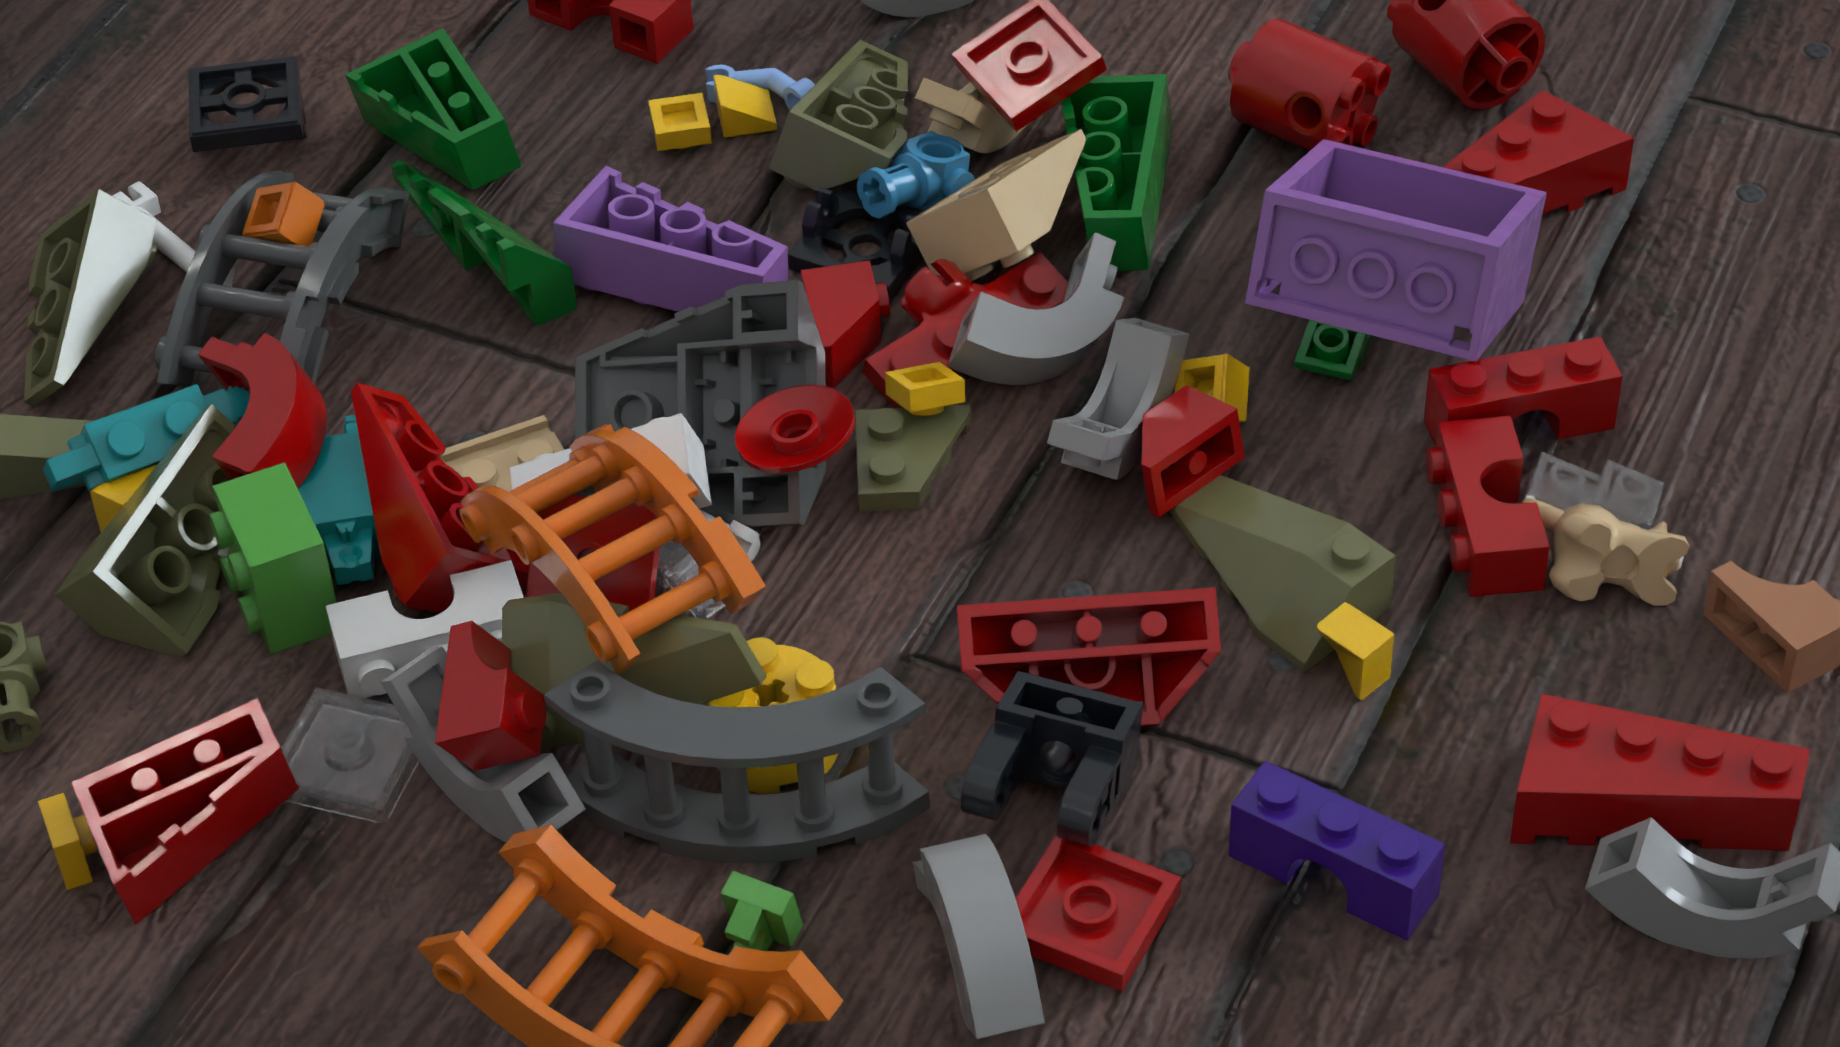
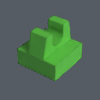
(759, 913)

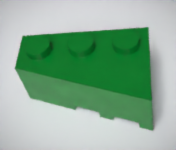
(436, 110)

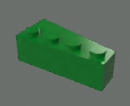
(1122, 160)

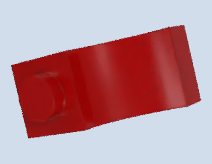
(485, 707)

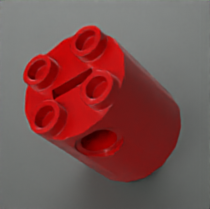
(1471, 46)
(1305, 87)

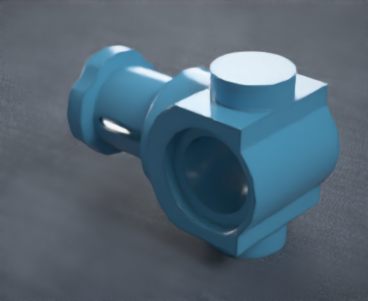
(919, 177)

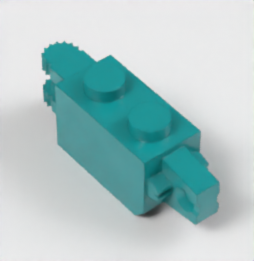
(136, 436)
(342, 507)

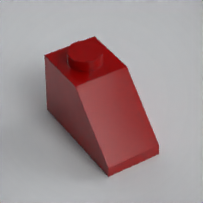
(846, 313)
(1187, 446)

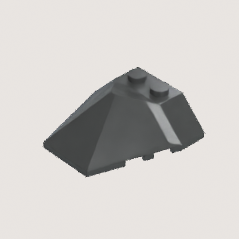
(713, 370)

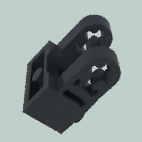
(1061, 740)

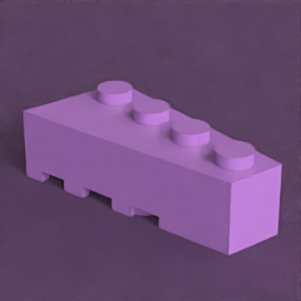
(657, 252)

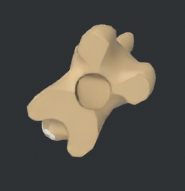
(1598, 548)

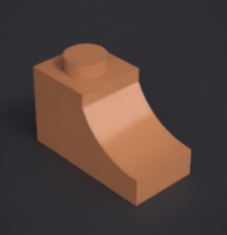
(1780, 627)

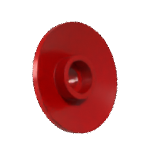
(795, 428)

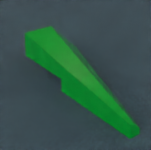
(530, 273)

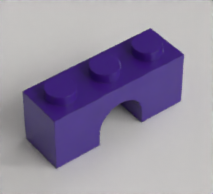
(1383, 864)

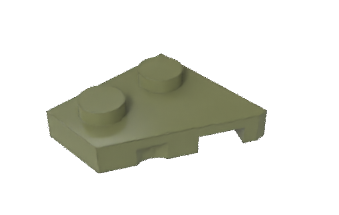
(904, 454)

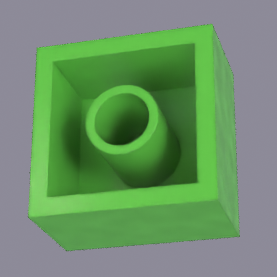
(273, 557)

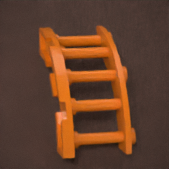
(622, 471)
(757, 983)

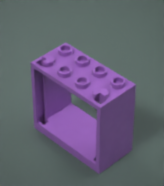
(1395, 248)

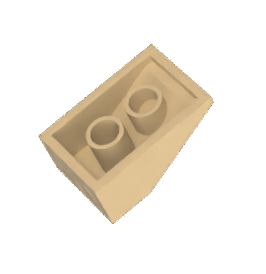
(999, 210)

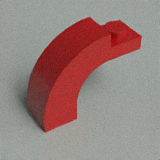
(283, 413)

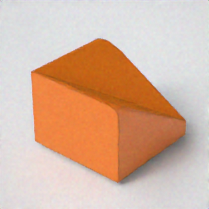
(284, 214)

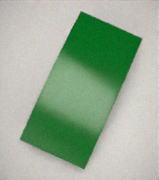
(1332, 350)

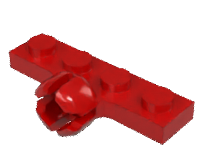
(942, 301)

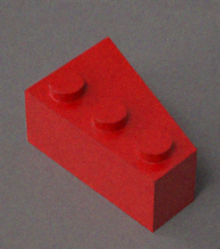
(1553, 151)
(183, 803)

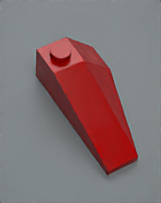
(417, 503)

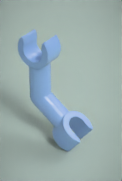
(766, 78)

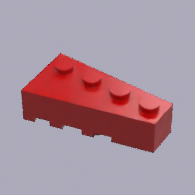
(1612, 768)

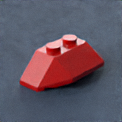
(1116, 644)

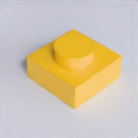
(680, 122)
(925, 388)
(70, 840)

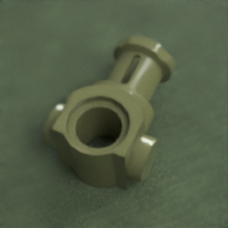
(19, 664)

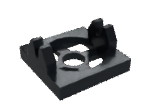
(240, 78)
(819, 226)

